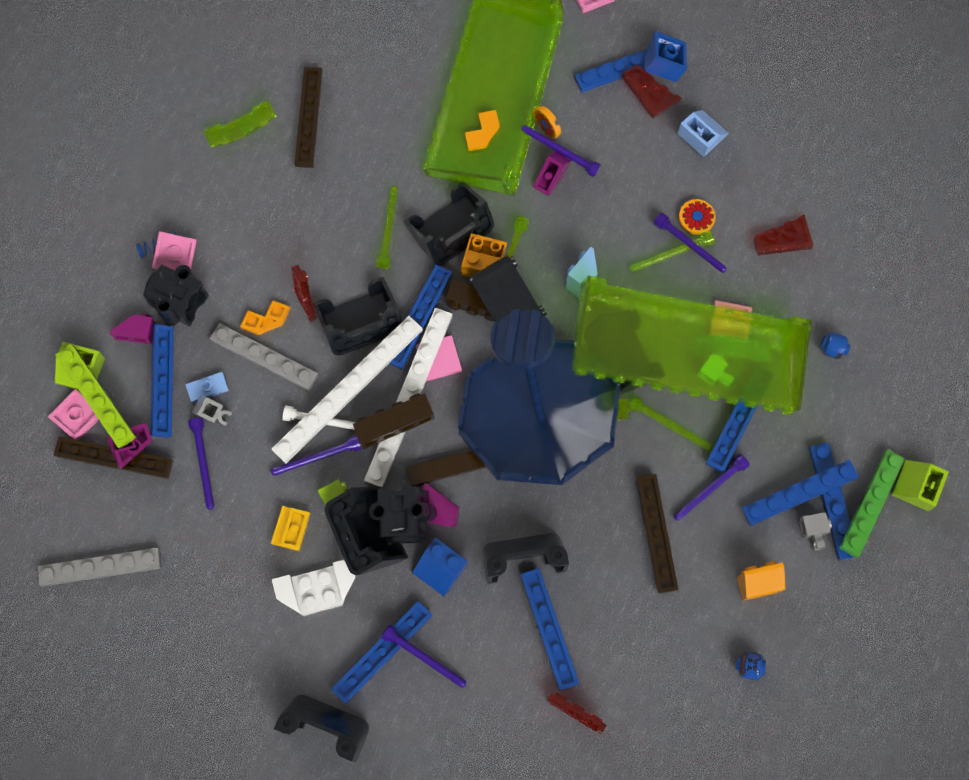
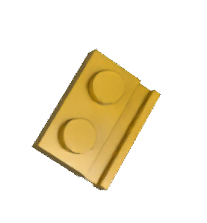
(290, 528)

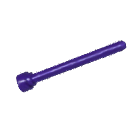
(591, 167)
(662, 221)
(196, 426)
(352, 444)
(739, 463)
(392, 636)

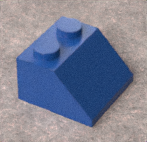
(666, 57)
(440, 567)

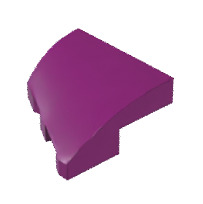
(129, 451)
(446, 511)

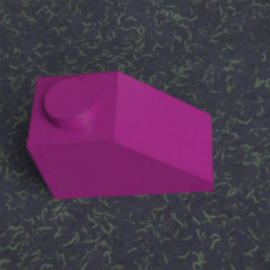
(551, 173)
(135, 329)

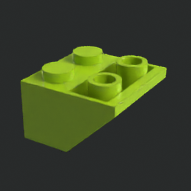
(92, 358)
(920, 484)

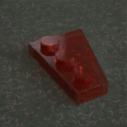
(650, 93)
(786, 238)
(302, 292)
(576, 712)

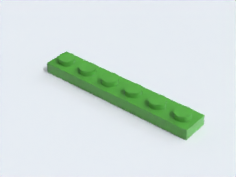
(871, 503)

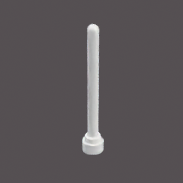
(292, 414)

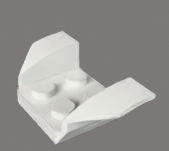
(316, 589)

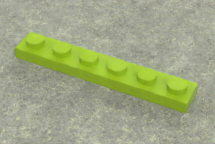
(95, 396)

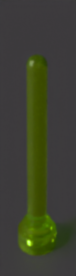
(520, 225)
(705, 240)
(383, 260)
(637, 405)

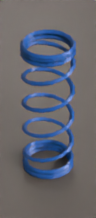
(140, 251)

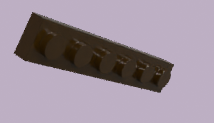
(308, 117)
(102, 456)
(657, 534)

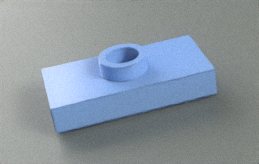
(207, 387)

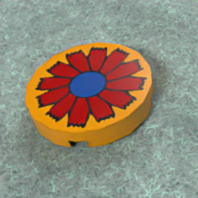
(546, 122)
(696, 216)

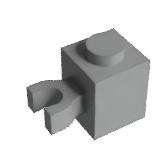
(210, 410)
(815, 527)

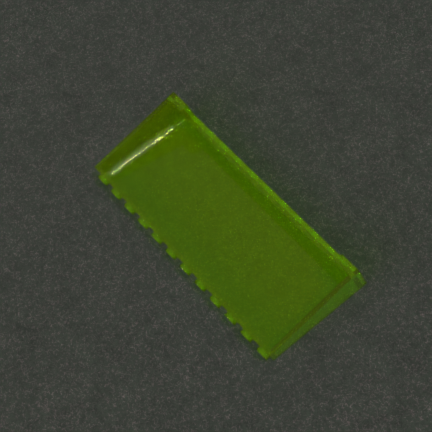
(500, 69)
(690, 347)

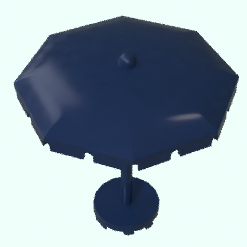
(531, 411)

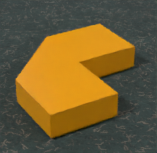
(489, 127)
(260, 324)

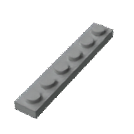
(264, 357)
(99, 567)

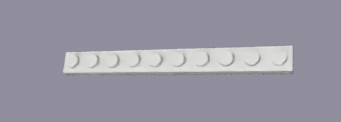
(413, 385)
(346, 390)

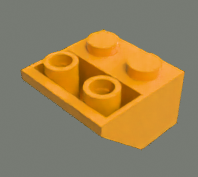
(481, 253)
(761, 581)

